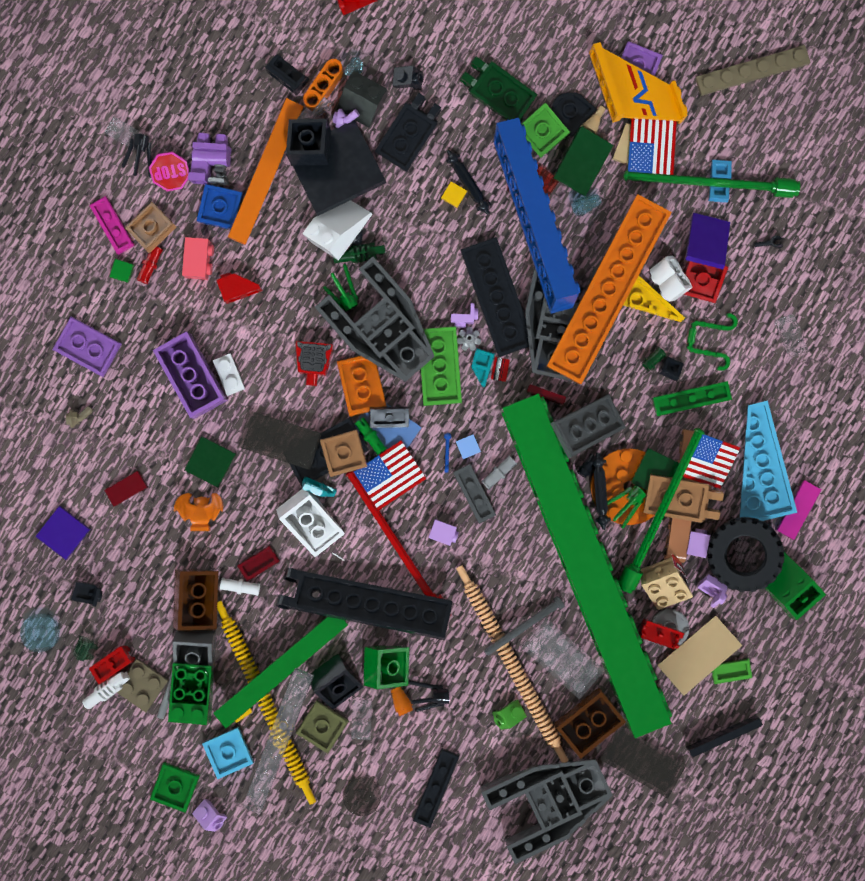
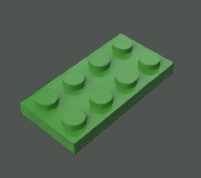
(442, 373)

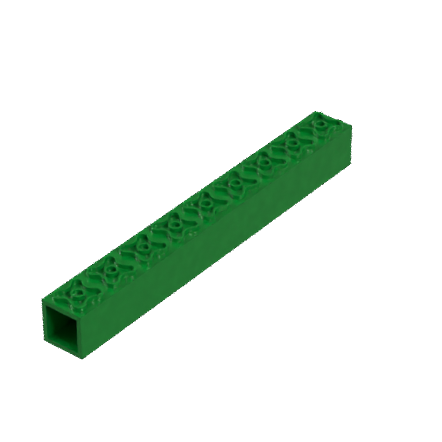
(587, 566)

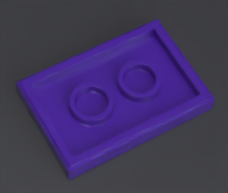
(708, 241)

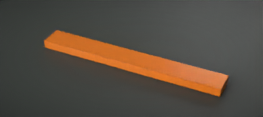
(264, 173)

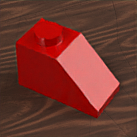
(236, 287)

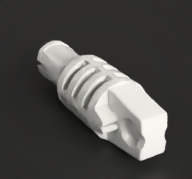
(106, 689)

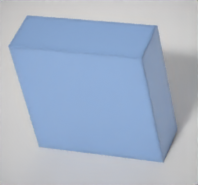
(468, 446)

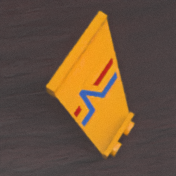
(634, 92)

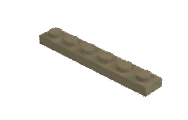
(752, 70)

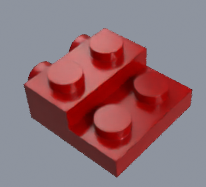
(705, 281)

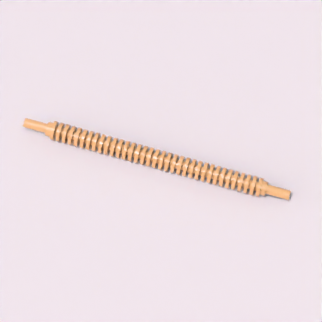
(522, 682)

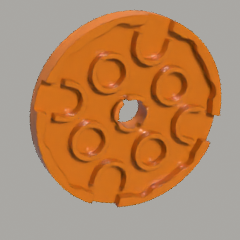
(620, 468)

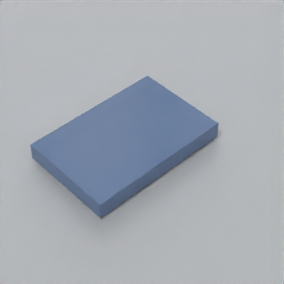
(391, 436)

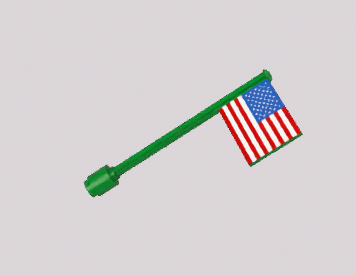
(653, 155)
(704, 461)

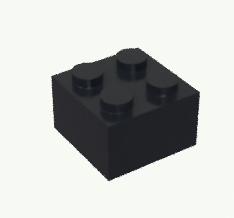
(308, 142)

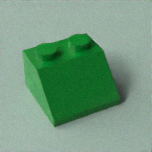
(386, 666)

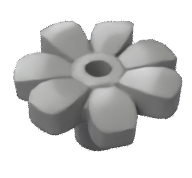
(469, 343)

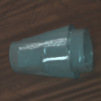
(585, 204)

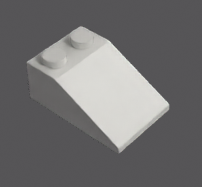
(337, 228)
(309, 522)

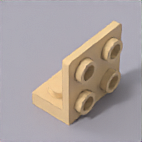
(664, 584)

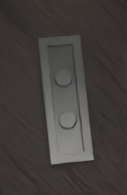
(474, 493)

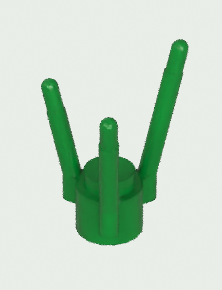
(347, 300)
(634, 496)

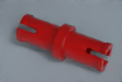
(149, 265)

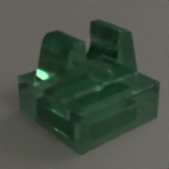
(82, 648)

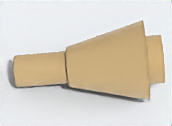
(593, 122)

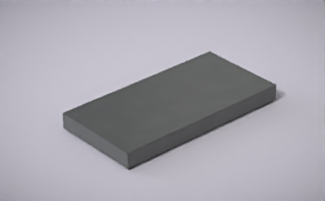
(588, 425)

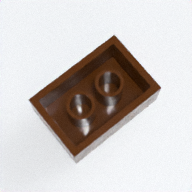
(589, 723)

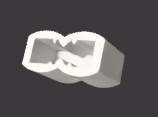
(670, 278)

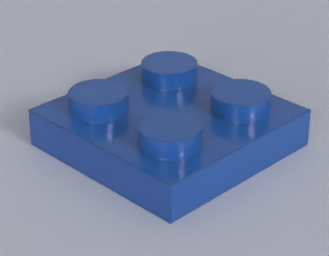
(219, 206)

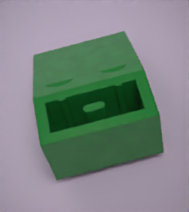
(794, 589)
(191, 694)

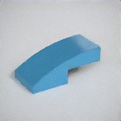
(721, 170)

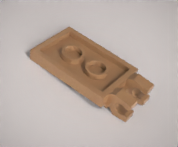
(688, 502)

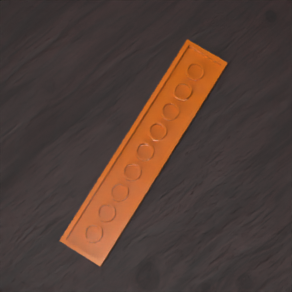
(608, 289)

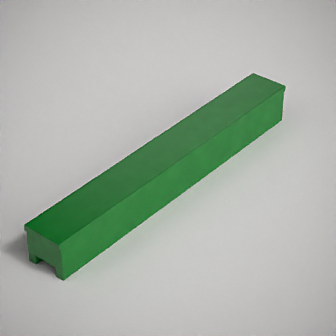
(279, 670)

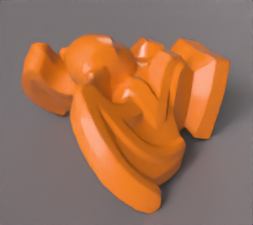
(200, 511)

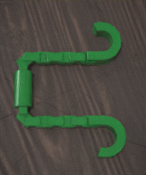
(692, 335)

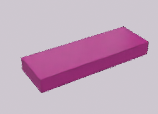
(111, 225)
(804, 501)

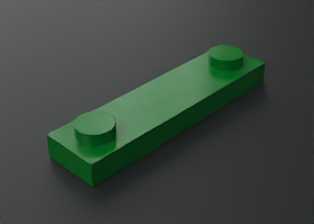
(691, 398)

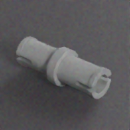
(499, 472)

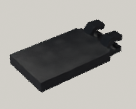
(408, 134)

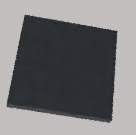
(349, 173)

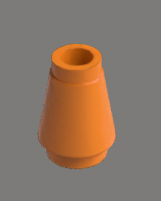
(401, 701)

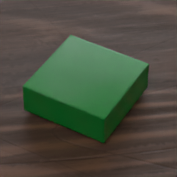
(121, 271)

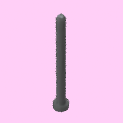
(525, 625)

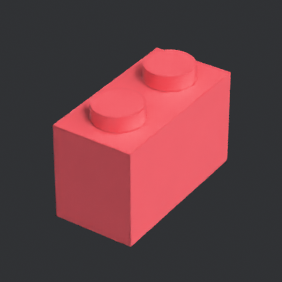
(197, 258)

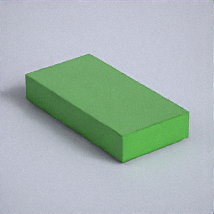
(732, 671)

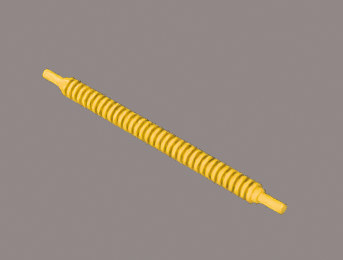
(295, 766)

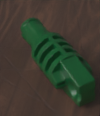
(361, 253)

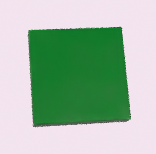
(174, 787)

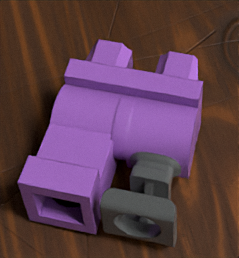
(208, 154)

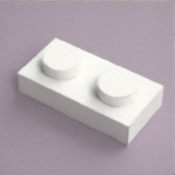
(229, 374)

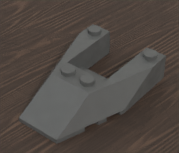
(545, 328)
(388, 332)
(560, 797)

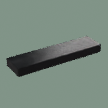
(724, 736)
(436, 787)

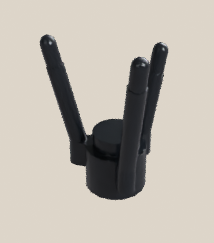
(140, 143)
(439, 698)

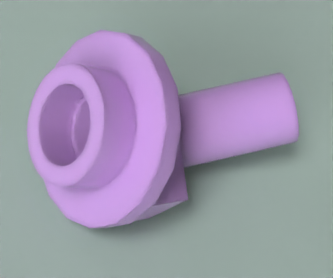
(341, 118)

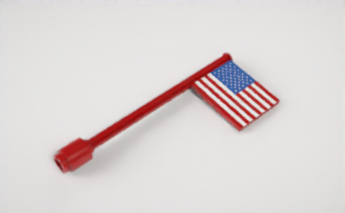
(383, 482)

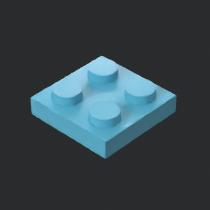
(228, 752)

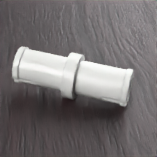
(240, 586)

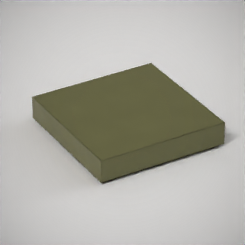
(322, 726)

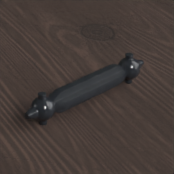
(468, 182)
(600, 491)

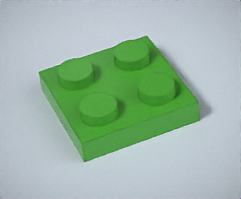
(544, 130)

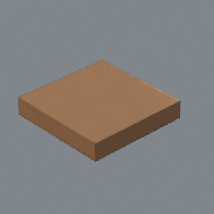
(150, 227)
(343, 453)

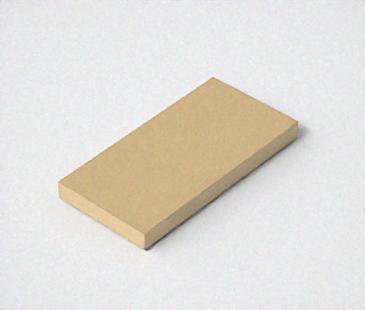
(699, 655)

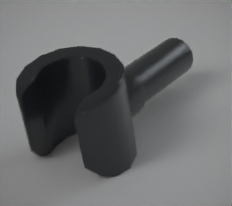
(770, 242)

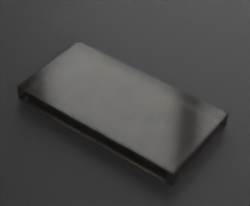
(279, 440)
(643, 762)

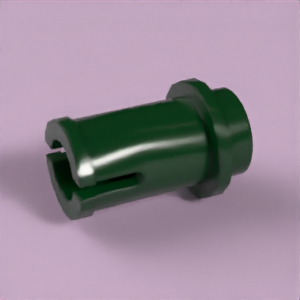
(655, 357)

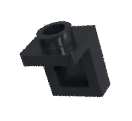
(407, 77)
(86, 593)

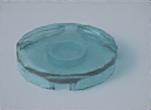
(40, 632)

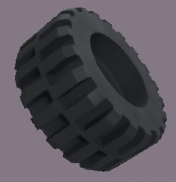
(739, 580)

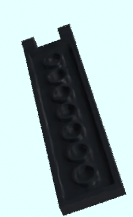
(367, 604)

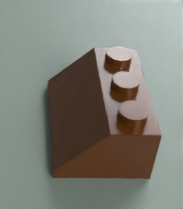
(195, 599)

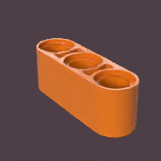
(324, 76)

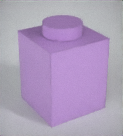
(443, 532)
(698, 543)

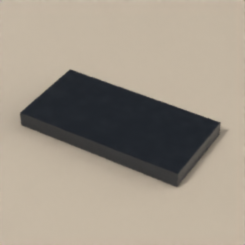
(319, 464)

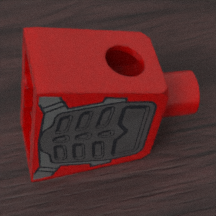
(313, 360)

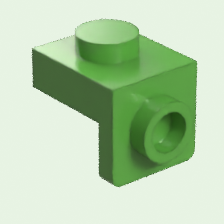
(509, 715)

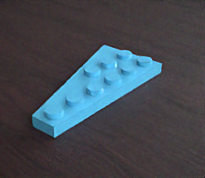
(764, 479)

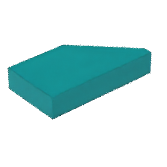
(481, 365)
(318, 488)

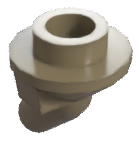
(74, 418)

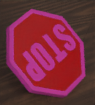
(169, 171)

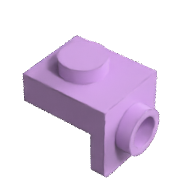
(461, 320)
(713, 588)
(208, 816)

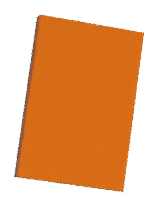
(361, 385)

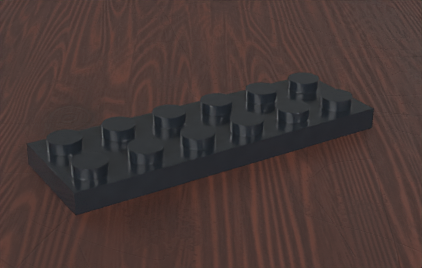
(496, 296)

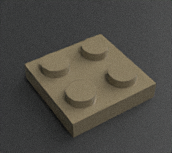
(143, 686)

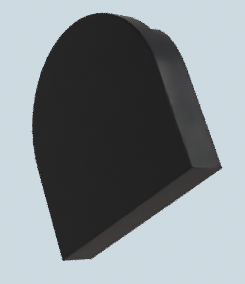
(572, 110)

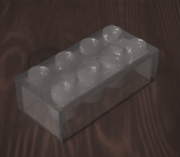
(562, 657)

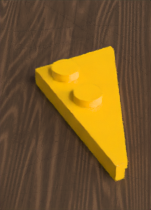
(648, 300)

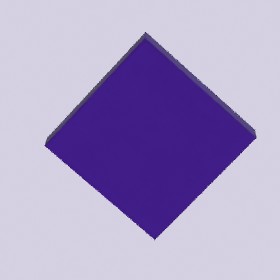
(63, 532)

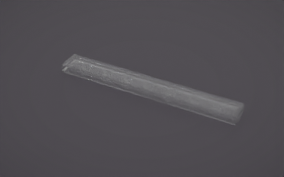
(278, 740)

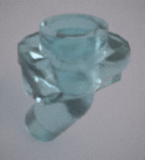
(355, 64)

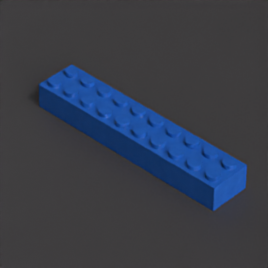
(535, 216)

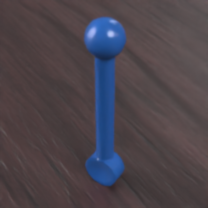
(447, 436)

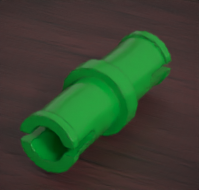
(370, 436)

